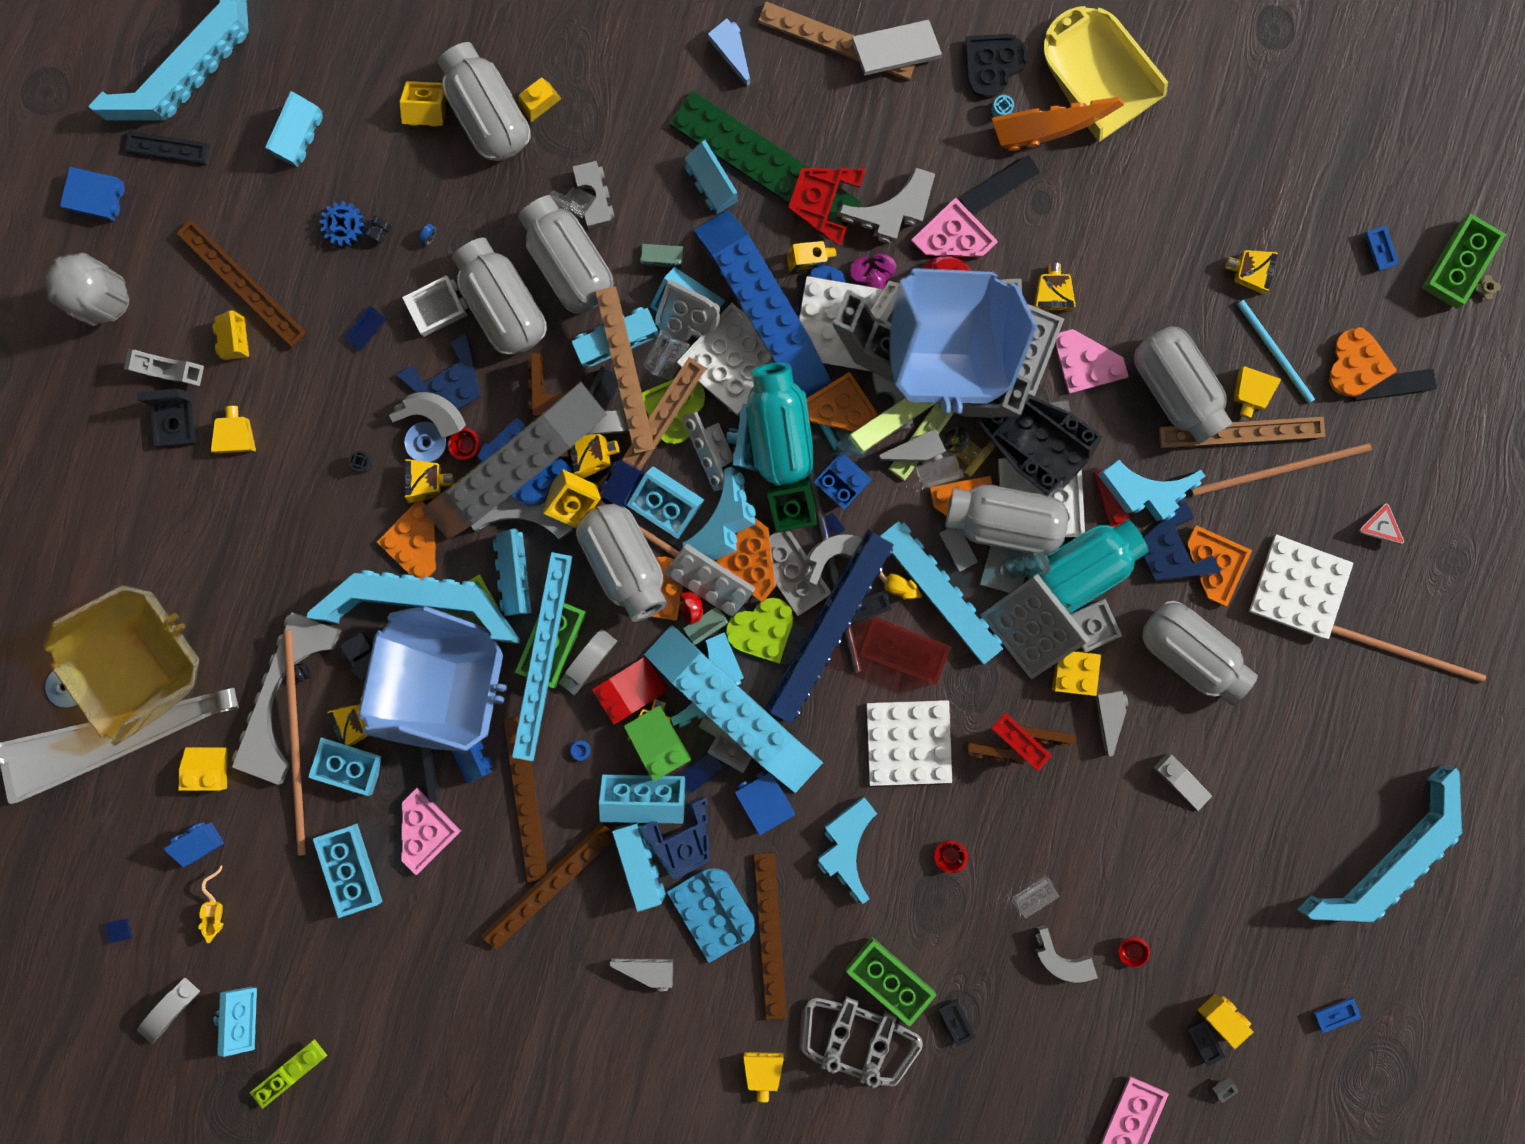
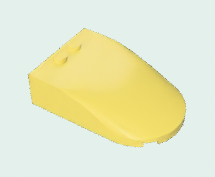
(1101, 60)

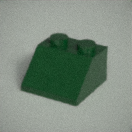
(792, 505)

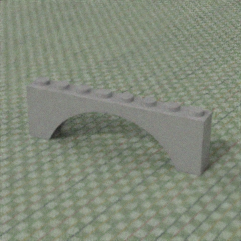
(258, 748)

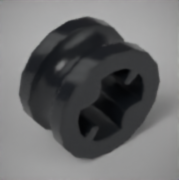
(302, 671)

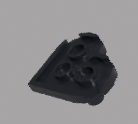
(992, 61)

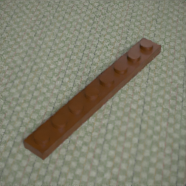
(242, 283)
(526, 807)
(548, 886)
(770, 936)

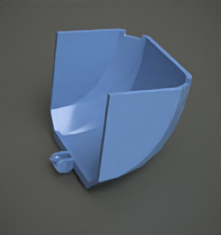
(958, 337)
(431, 681)

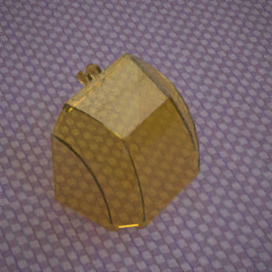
(122, 661)

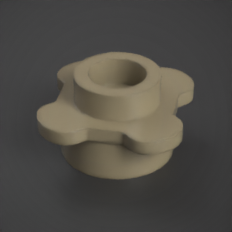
(1482, 287)

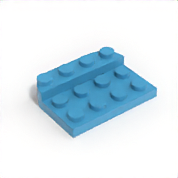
(713, 912)

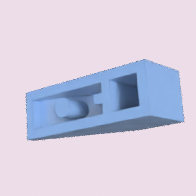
(729, 44)

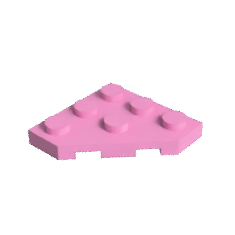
(954, 234)
(1086, 362)
(424, 831)

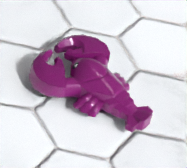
(874, 278)

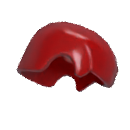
(1134, 952)

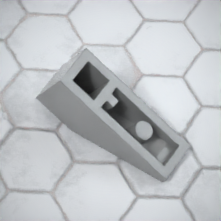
(920, 449)
(1111, 714)
(1182, 781)
(651, 972)

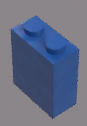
(92, 194)
(764, 802)

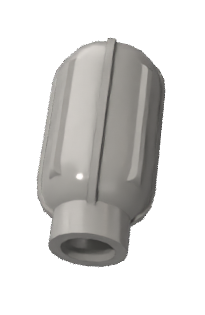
(483, 103)
(565, 254)
(86, 289)
(498, 298)
(1182, 382)
(1008, 518)
(622, 560)
(1198, 652)

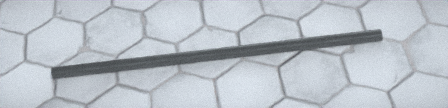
(833, 569)

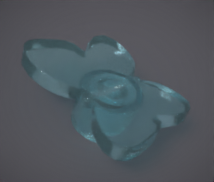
(845, 444)

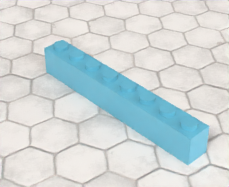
(942, 594)

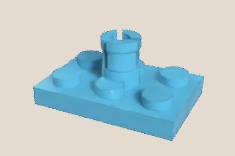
(741, 437)
(236, 1021)

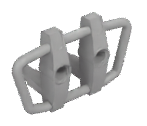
(874, 1058)

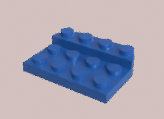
(537, 488)

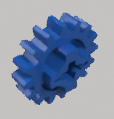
(333, 231)

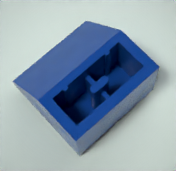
(842, 481)
(473, 762)
(194, 845)

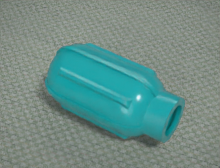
(779, 425)
(1093, 563)

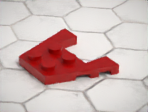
(815, 196)

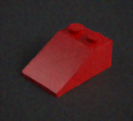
(629, 690)

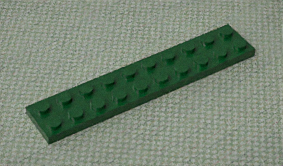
(748, 151)

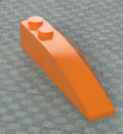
(1035, 126)

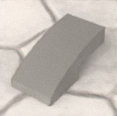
(958, 548)

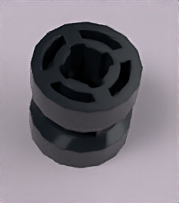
(378, 229)
(364, 461)

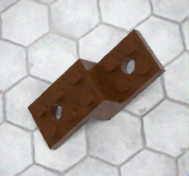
(540, 401)
(999, 753)

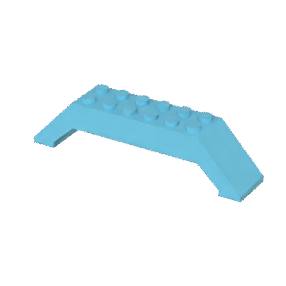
(182, 69)
(414, 593)
(732, 709)
(1404, 862)

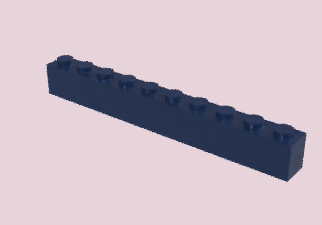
(829, 626)

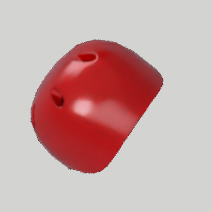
(466, 445)
(691, 607)
(951, 855)

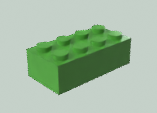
(1463, 261)
(570, 625)
(890, 981)

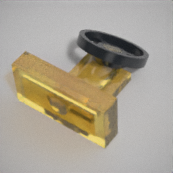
(966, 449)

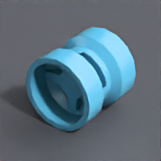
(1002, 109)

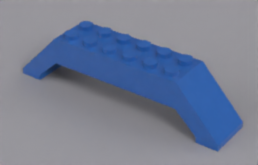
(763, 300)

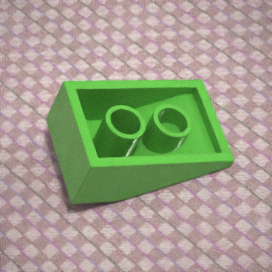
(657, 743)

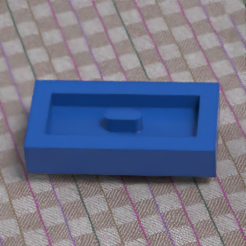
(1381, 248)
(1337, 1015)

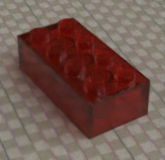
(904, 650)

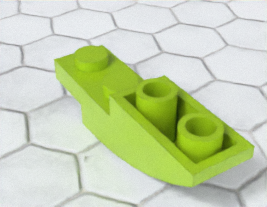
(288, 1074)

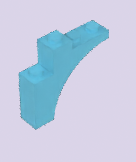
(1137, 492)
(731, 516)
(723, 657)
(841, 857)

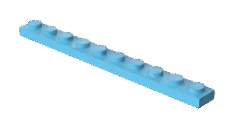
(542, 656)

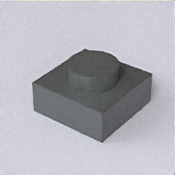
(1225, 1089)

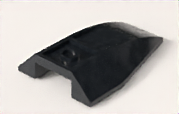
(1043, 443)

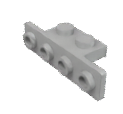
(710, 447)
(725, 747)

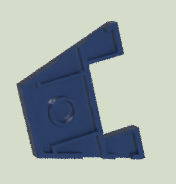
(455, 384)
(1167, 554)
(684, 849)

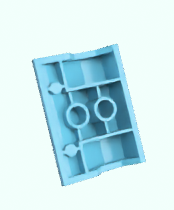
(513, 573)

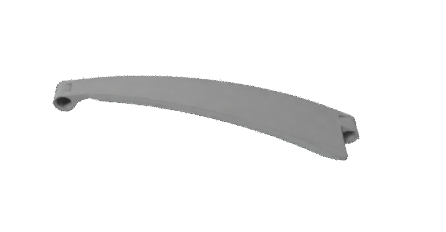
(57, 756)

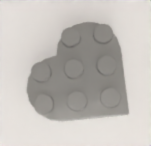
(686, 312)

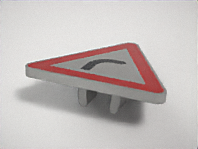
(1383, 526)

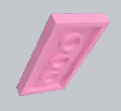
(1135, 1114)

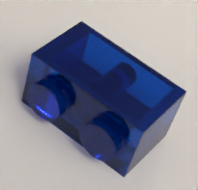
(621, 482)

